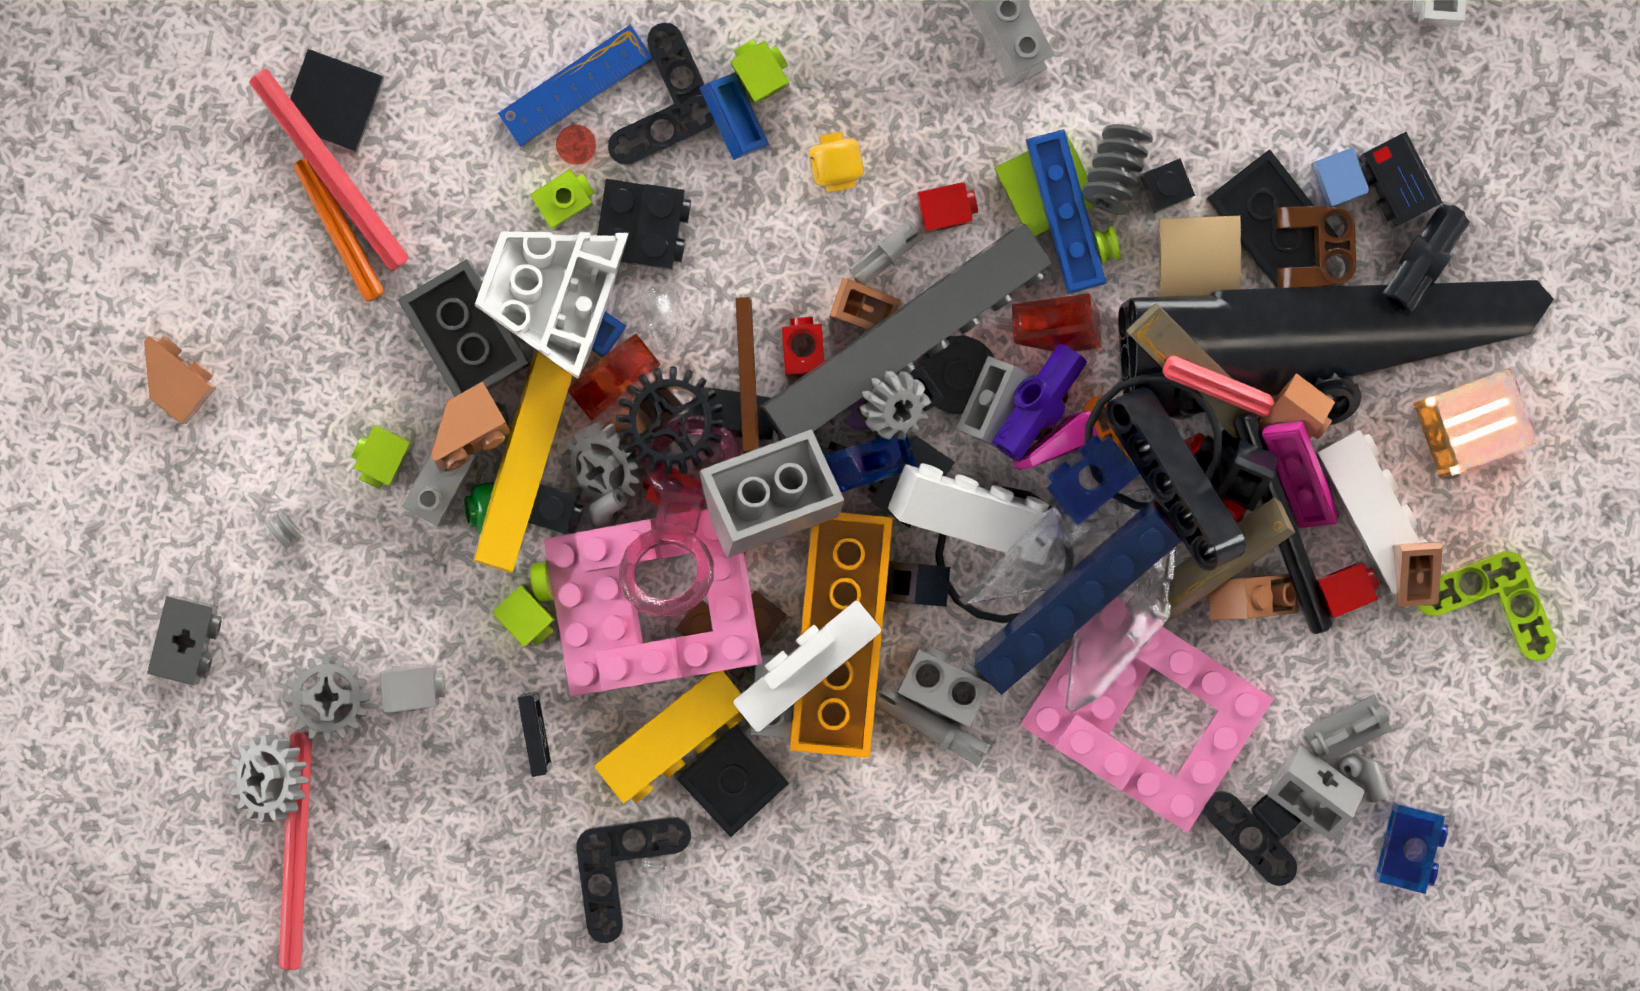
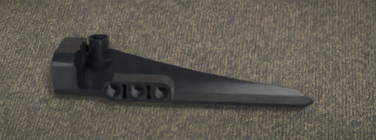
(1321, 331)

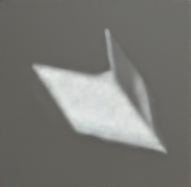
(1116, 632)

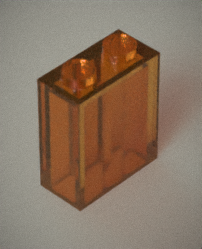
(1475, 423)

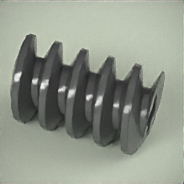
(1113, 167)

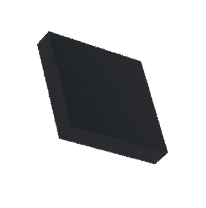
(336, 98)
(534, 733)
(733, 780)

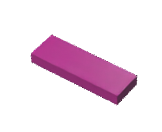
(1301, 474)

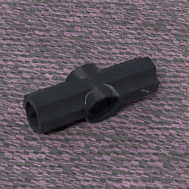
(1424, 259)

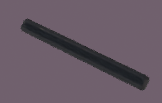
(1291, 548)

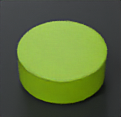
(541, 581)

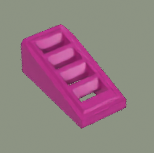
(1061, 440)

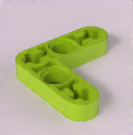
(1506, 591)

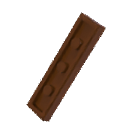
(747, 374)

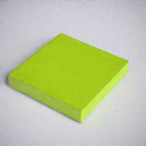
(1022, 189)

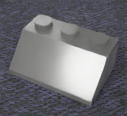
(770, 493)

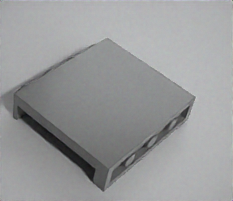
(1013, 37)

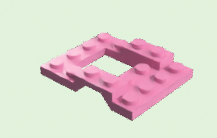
(603, 628)
(1086, 731)

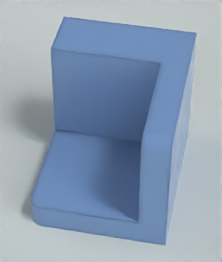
(1340, 177)

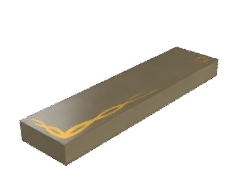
(1165, 338)
(1262, 532)

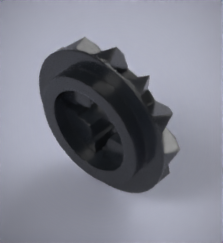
(1345, 394)

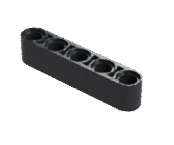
(1175, 478)

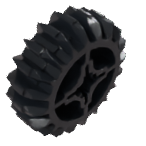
(650, 391)

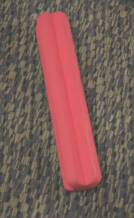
(1217, 386)

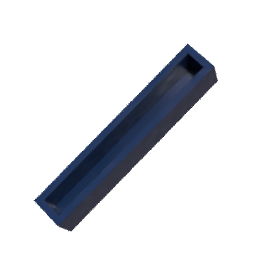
(1077, 597)

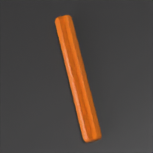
(340, 232)

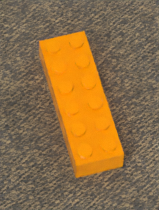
(844, 566)

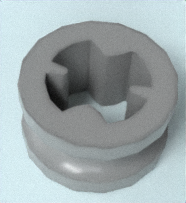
(283, 528)

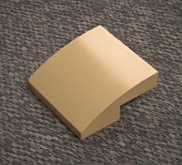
(1199, 255)

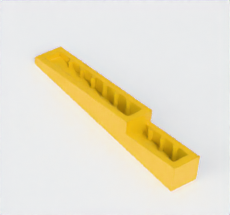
(522, 463)

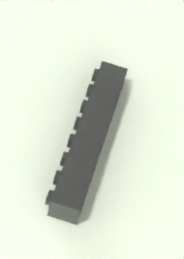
(909, 333)

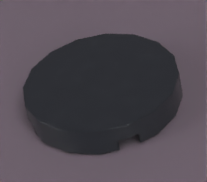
(954, 378)

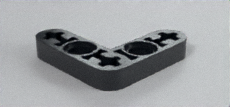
(681, 97)
(614, 852)

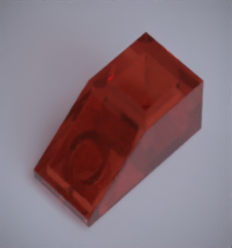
(612, 375)

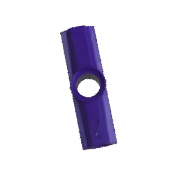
(1039, 402)

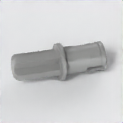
(886, 253)

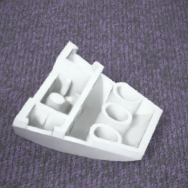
(552, 290)

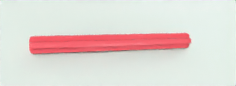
(328, 169)
(295, 865)

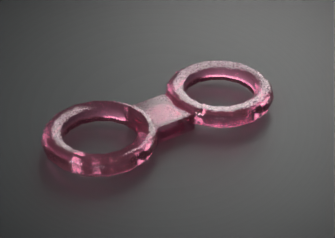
(674, 524)

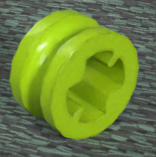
(1107, 245)

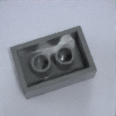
(458, 335)

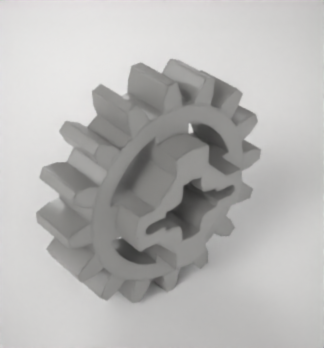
(601, 463)
(307, 698)
(268, 778)

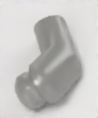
(1365, 771)

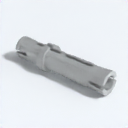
(933, 726)

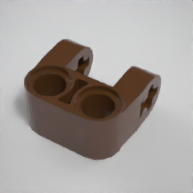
(1324, 245)

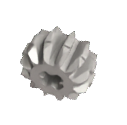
(881, 411)

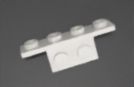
(806, 666)

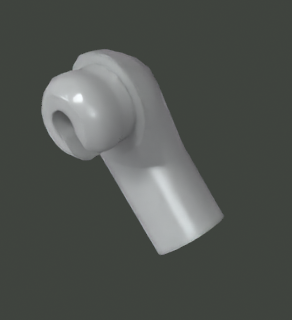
(604, 510)

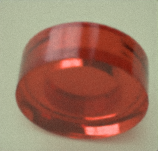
(576, 144)

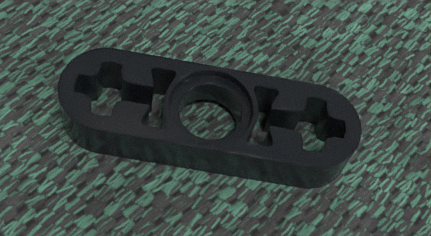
(1263, 866)

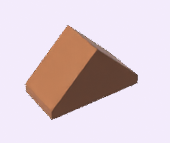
(862, 305)
(1418, 573)

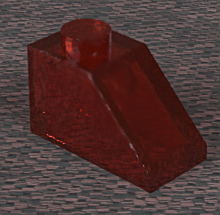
(1058, 320)

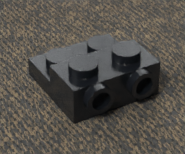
(649, 217)

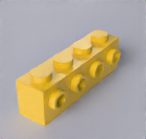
(671, 735)

